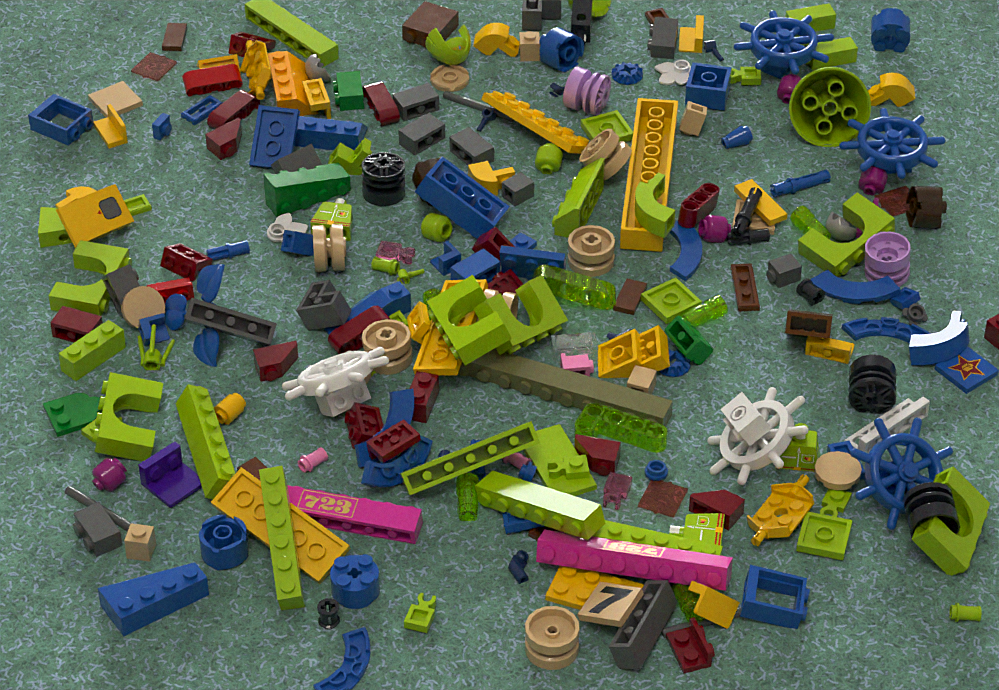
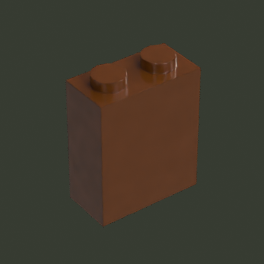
(426, 19)
(808, 323)

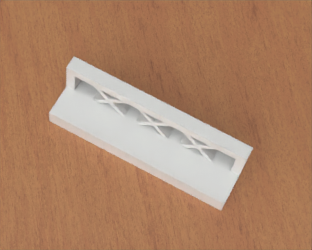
(896, 424)

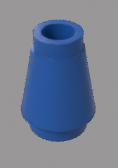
(738, 137)

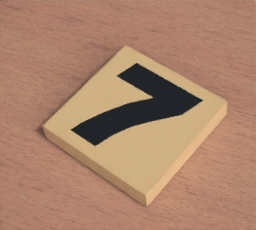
(610, 604)

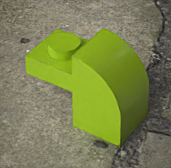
(351, 159)

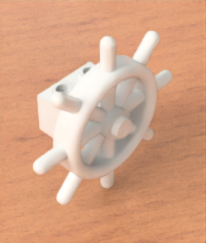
(337, 380)
(749, 425)

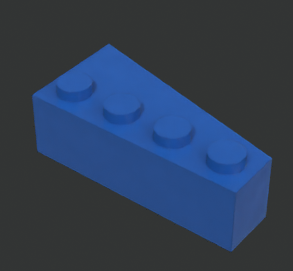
(152, 596)

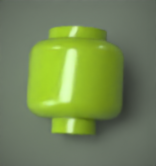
(548, 158)
(436, 227)

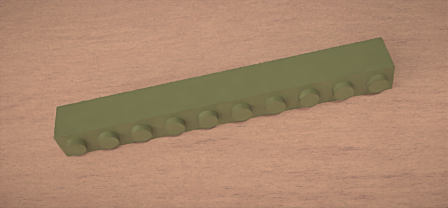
(565, 386)

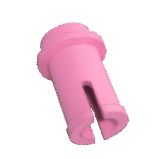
(516, 460)
(308, 462)

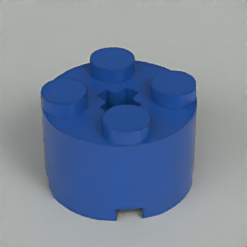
(890, 30)
(561, 45)
(223, 542)
(355, 581)

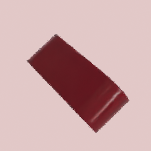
(382, 103)
(237, 106)
(698, 205)
(349, 335)

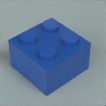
(708, 85)

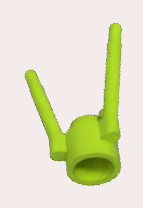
(152, 358)

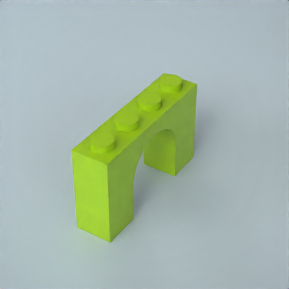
(840, 50)
(840, 257)
(92, 297)
(542, 309)
(472, 340)
(115, 436)
(943, 546)

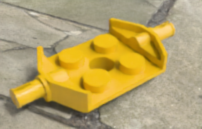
(257, 68)
(789, 501)

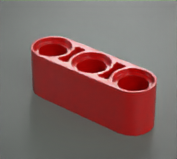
(212, 79)

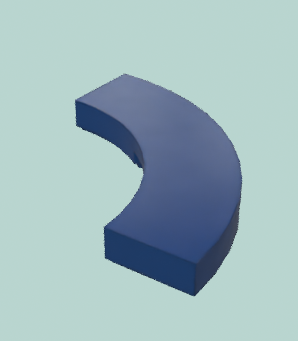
(690, 251)
(856, 291)
(885, 327)
(400, 408)
(387, 474)
(354, 664)

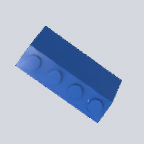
(329, 133)
(461, 198)

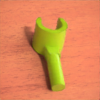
(403, 274)

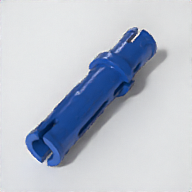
(793, 185)

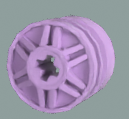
(586, 91)
(887, 255)

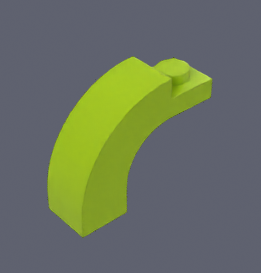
(649, 213)

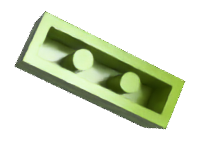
(92, 350)

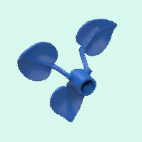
(208, 284)

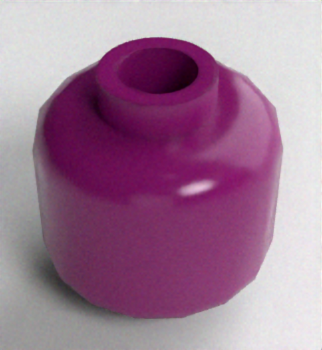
(787, 86)
(873, 181)
(714, 228)
(109, 474)

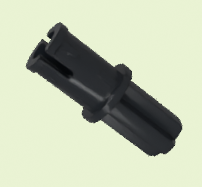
(750, 237)

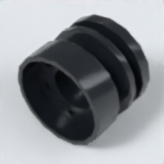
(383, 179)
(872, 384)
(929, 501)

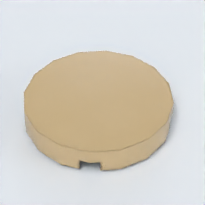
(449, 83)
(141, 303)
(837, 470)

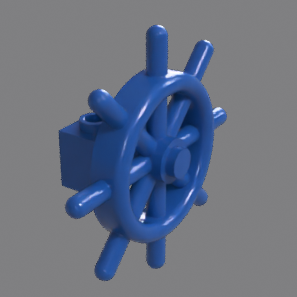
(785, 48)
(892, 149)
(890, 480)

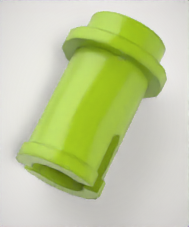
(384, 265)
(962, 612)

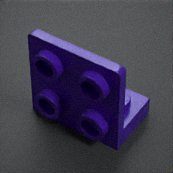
(168, 476)

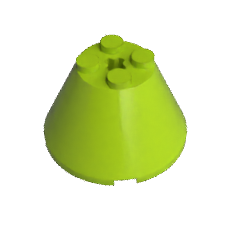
(825, 103)

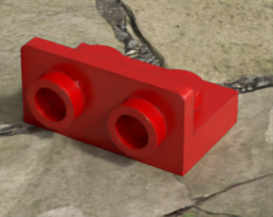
(178, 286)

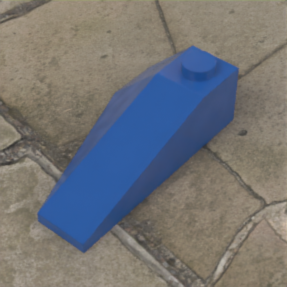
(389, 298)

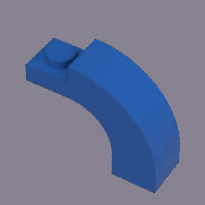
(940, 346)

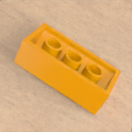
(287, 80)

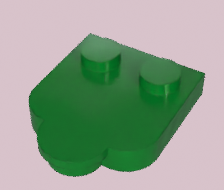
(71, 412)

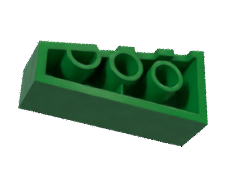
(304, 187)

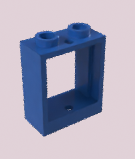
(40, 119)
(777, 582)

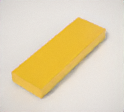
(766, 207)

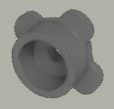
(915, 309)

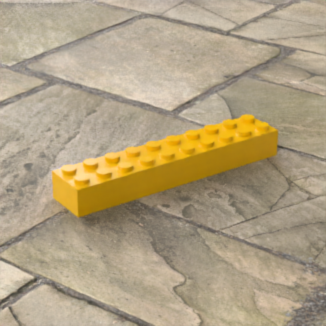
(650, 154)

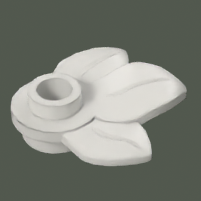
(674, 72)
(282, 223)

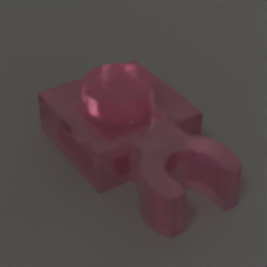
(392, 250)
(616, 487)

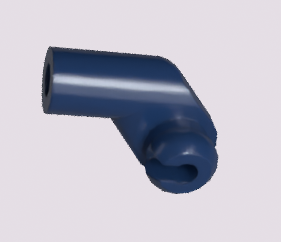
(517, 566)

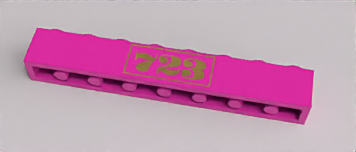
(359, 514)
(634, 559)

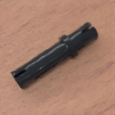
(744, 218)

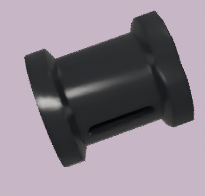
(810, 292)
(333, 610)

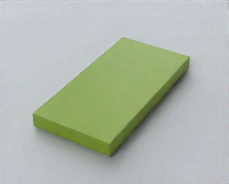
(554, 446)

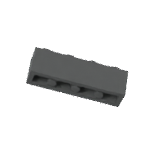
(230, 322)
(644, 625)

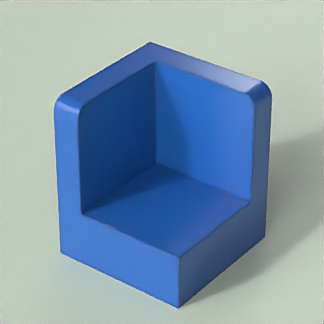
(297, 243)
(449, 258)
(145, 328)

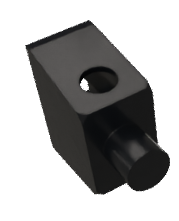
(582, 28)

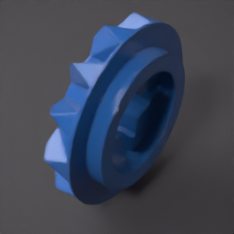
(622, 77)
(679, 367)

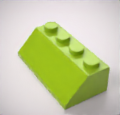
(580, 199)

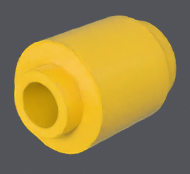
(230, 408)

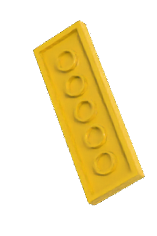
(535, 121)
(434, 353)
(314, 543)

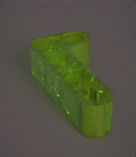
(598, 294)
(621, 426)

